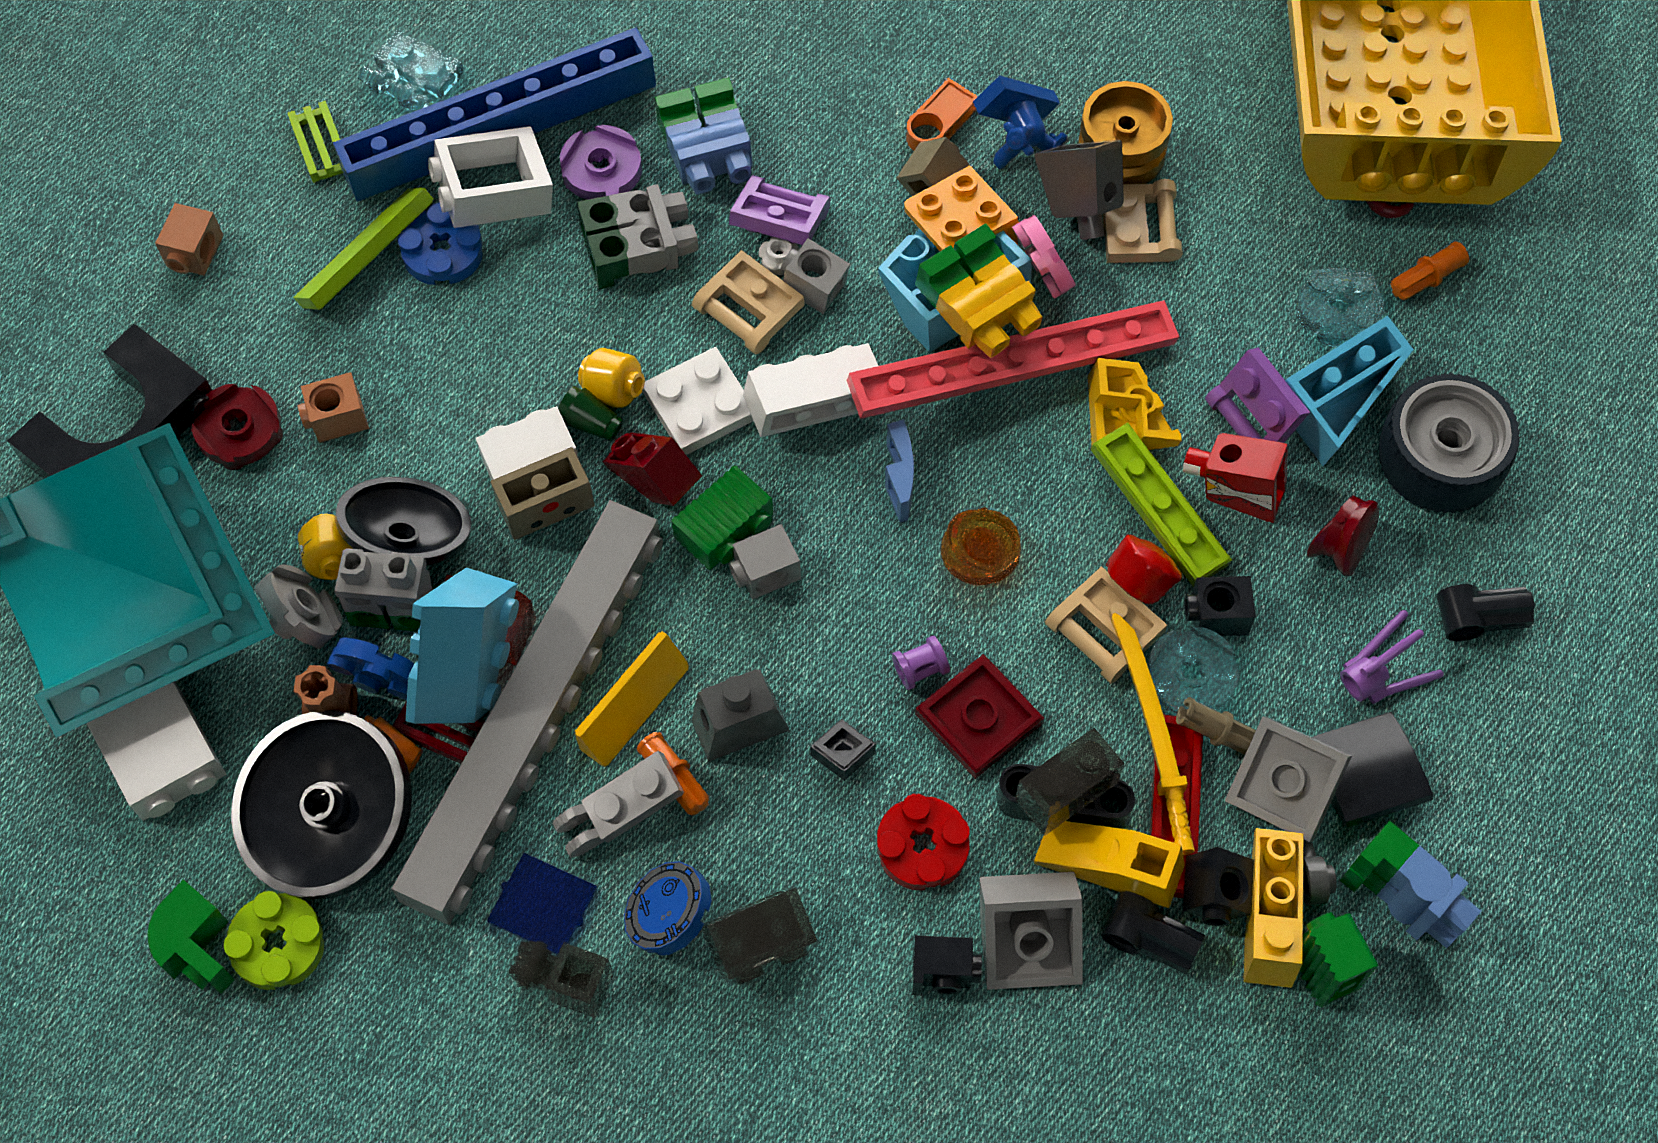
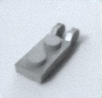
(621, 804)

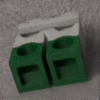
(635, 233)

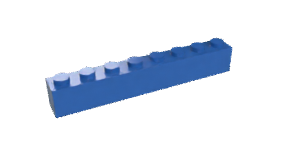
(532, 97)

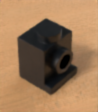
(944, 964)

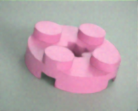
(1044, 256)

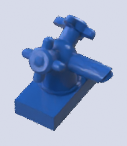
(1023, 109)

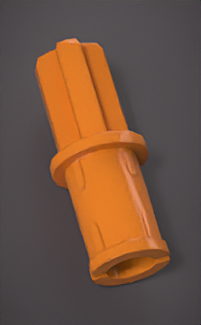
(1430, 271)
(695, 797)

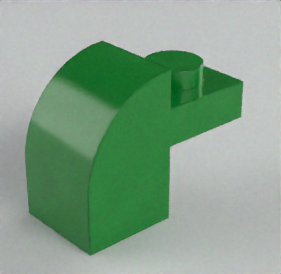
(181, 931)

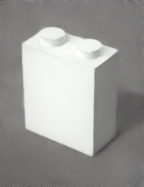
(157, 751)

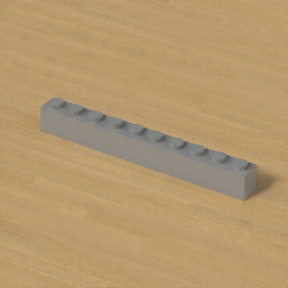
(528, 715)

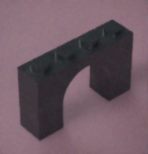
(171, 393)

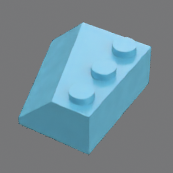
(460, 648)

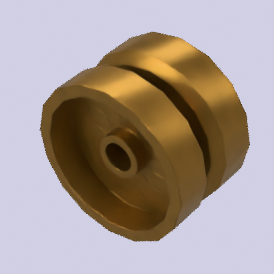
(1137, 118)

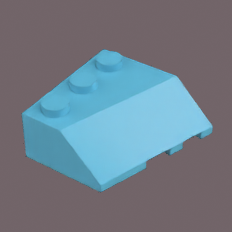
(915, 310)

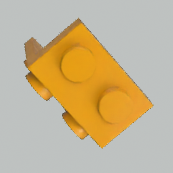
(959, 207)

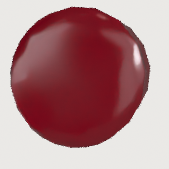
(1347, 534)

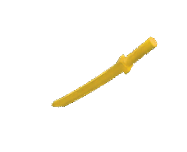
(1170, 783)

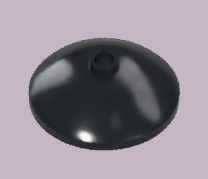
(403, 518)

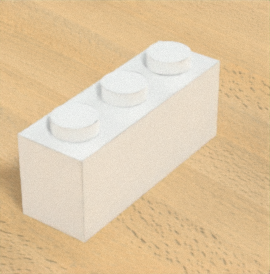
(805, 389)

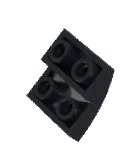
(1382, 771)

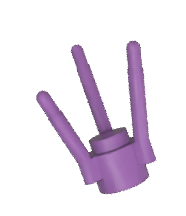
(1367, 676)

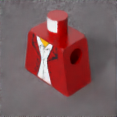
(1242, 474)

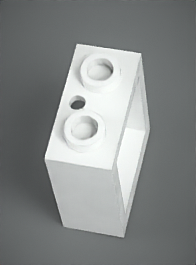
(495, 202)

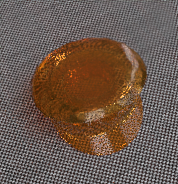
(981, 546)

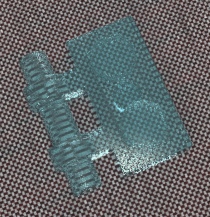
(415, 63)

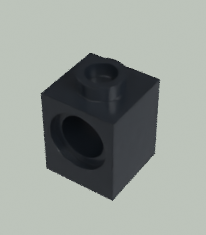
(1233, 593)
(1218, 886)

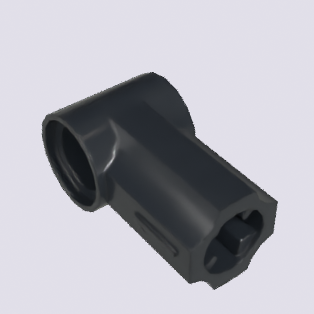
(1472, 612)
(1139, 927)

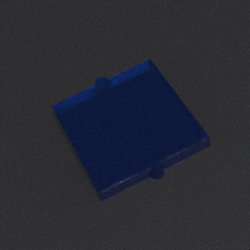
(542, 903)

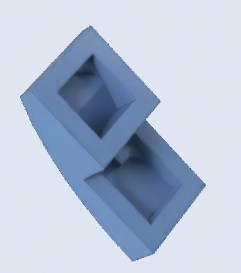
(901, 473)

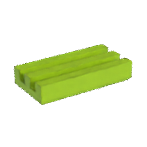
(310, 117)

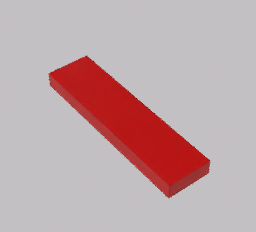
(1188, 755)

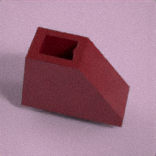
(653, 466)

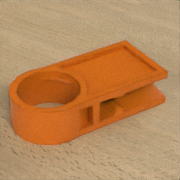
(945, 109)

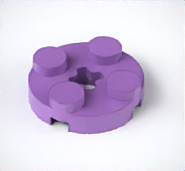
(606, 142)

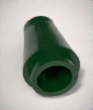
(589, 414)

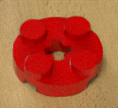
(920, 816)

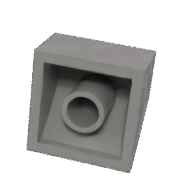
(1031, 930)

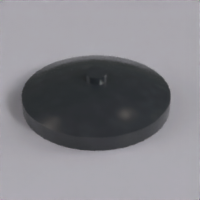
(321, 805)

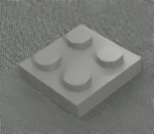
(1288, 778)

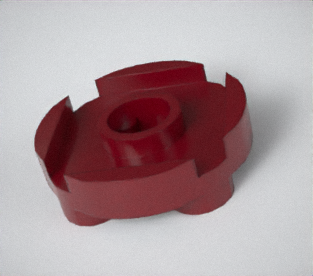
(243, 446)

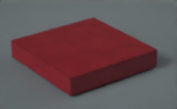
(979, 716)

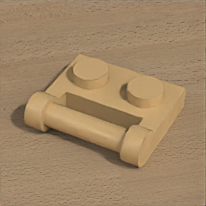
(1128, 230)
(754, 290)
(1097, 601)

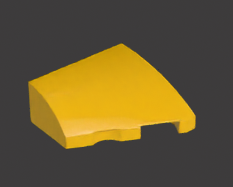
(1122, 396)

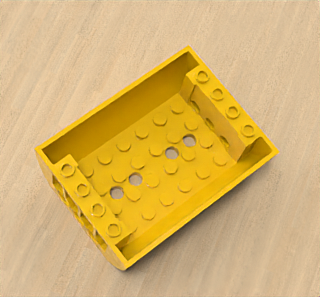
(1473, 88)

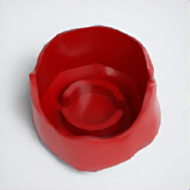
(1143, 569)

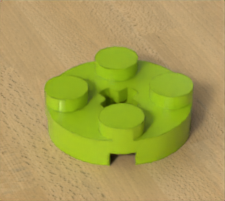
(267, 915)

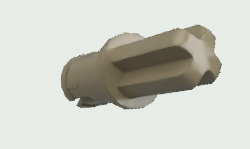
(1217, 726)

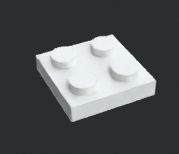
(698, 400)

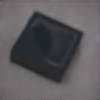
(843, 749)

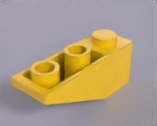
(1114, 859)
(1276, 920)

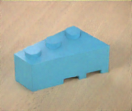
(1346, 384)

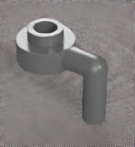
(1318, 878)

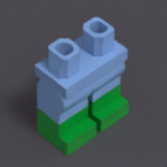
(710, 148)
(1413, 886)

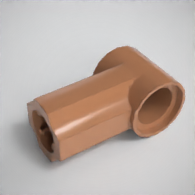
(323, 692)

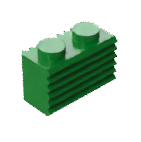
(722, 517)
(1335, 958)

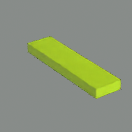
(363, 248)
(1160, 504)

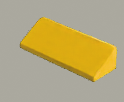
(631, 700)

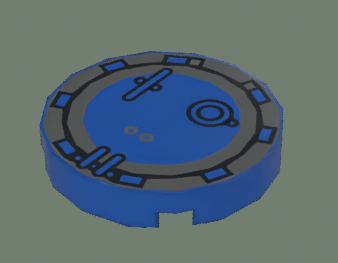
(667, 908)

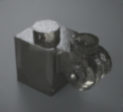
(571, 979)

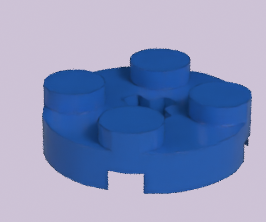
(428, 266)
(371, 667)

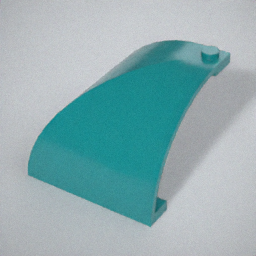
(122, 579)

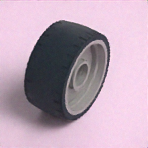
(1448, 443)

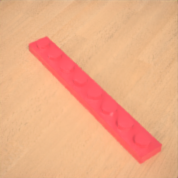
(1026, 357)

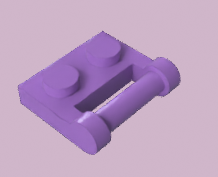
(778, 211)
(1263, 394)

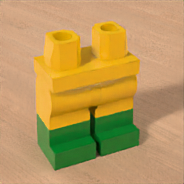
(979, 291)

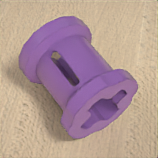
(920, 662)

